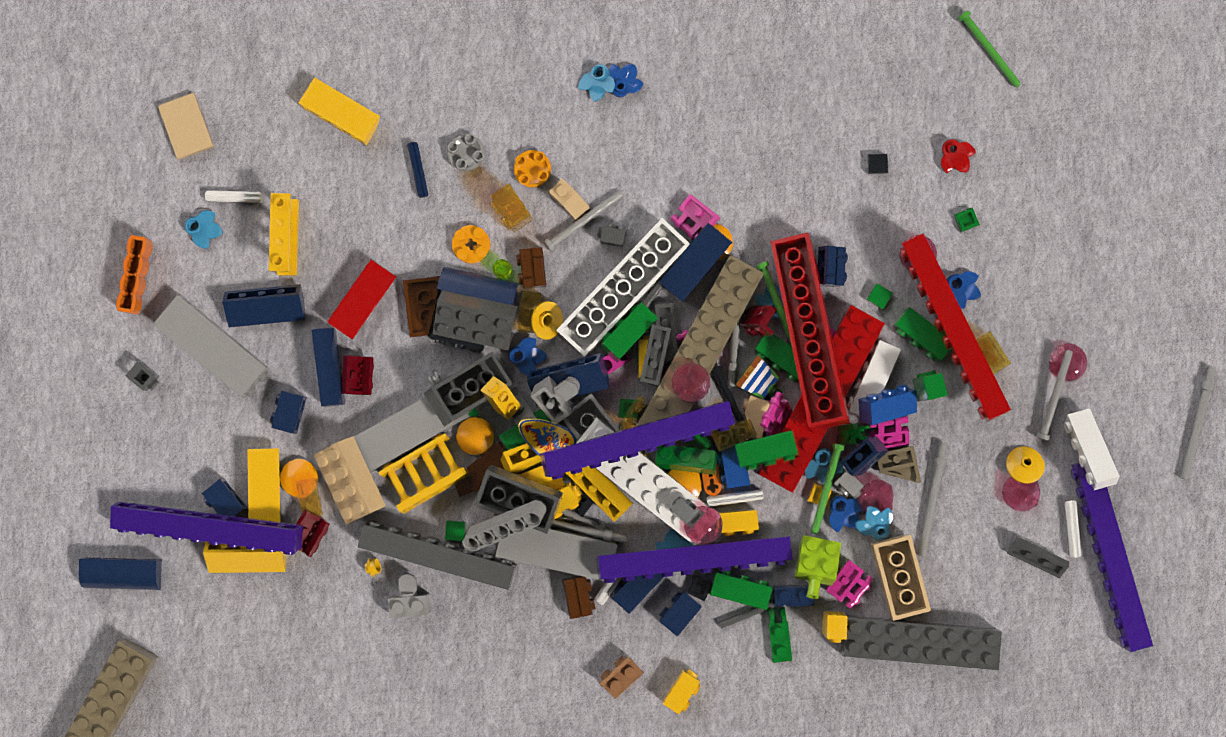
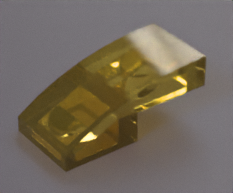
(528, 304)
(309, 495)

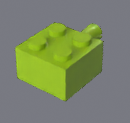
(817, 563)

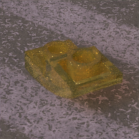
(636, 407)
(736, 434)

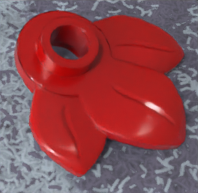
(958, 158)

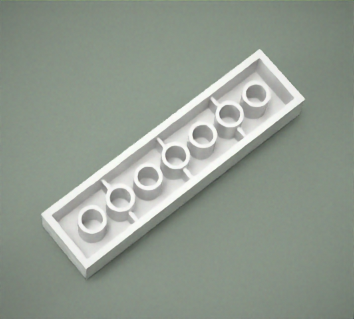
(623, 287)
(645, 481)

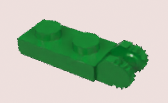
(779, 637)

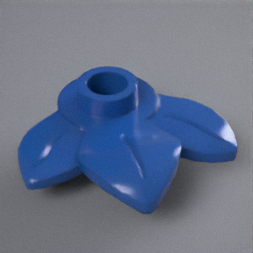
(626, 78)
(966, 288)
(530, 355)
(846, 515)

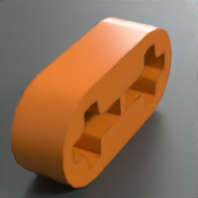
(716, 480)

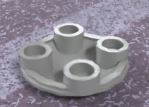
(465, 152)

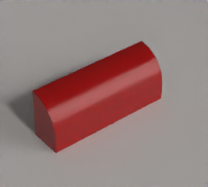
(361, 299)

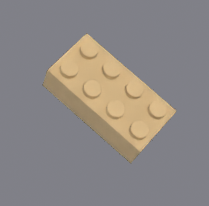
(349, 480)
(900, 577)

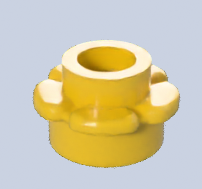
(373, 567)

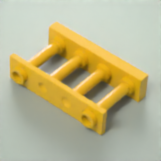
(283, 234)
(440, 482)

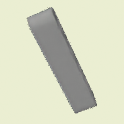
(504, 525)

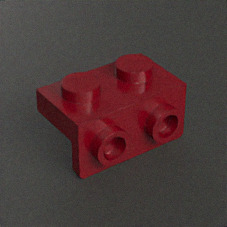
(756, 320)
(357, 375)
(313, 531)

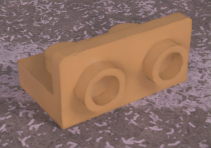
(621, 676)

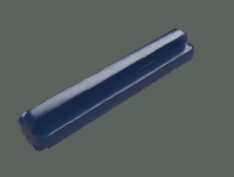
(417, 168)

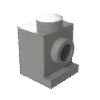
(848, 484)

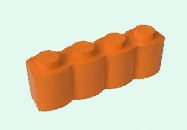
(133, 280)

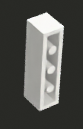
(875, 373)
(1091, 449)

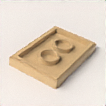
(186, 126)

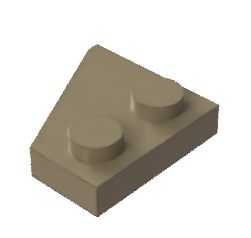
(900, 464)

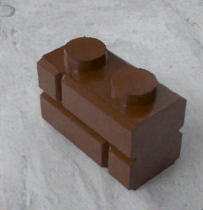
(532, 268)
(578, 596)

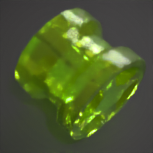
(503, 272)

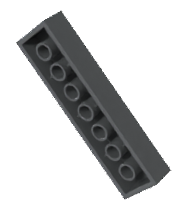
(437, 555)
(922, 642)

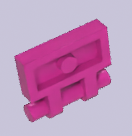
(698, 213)
(776, 415)
(894, 436)
(845, 580)

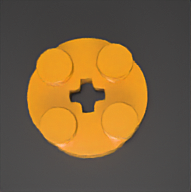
(463, 236)

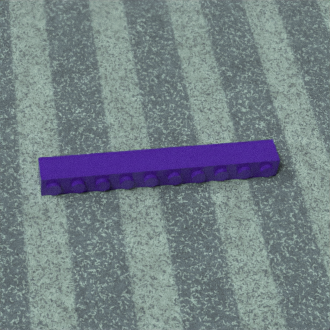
(637, 439)
(206, 527)
(694, 558)
(1113, 563)

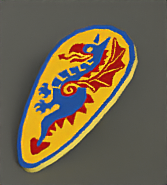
(545, 435)

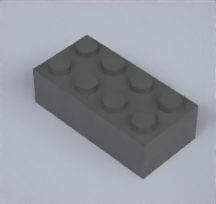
(474, 320)
(462, 391)
(506, 491)

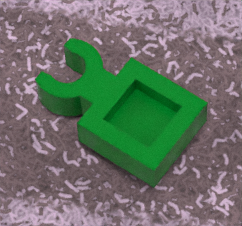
(851, 433)

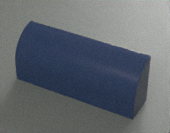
(695, 262)
(477, 285)
(264, 305)
(328, 367)
(589, 372)
(120, 573)

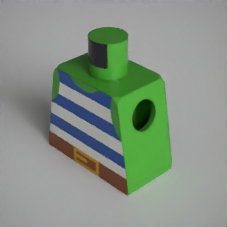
(759, 379)

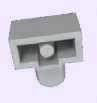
(555, 398)
(409, 601)

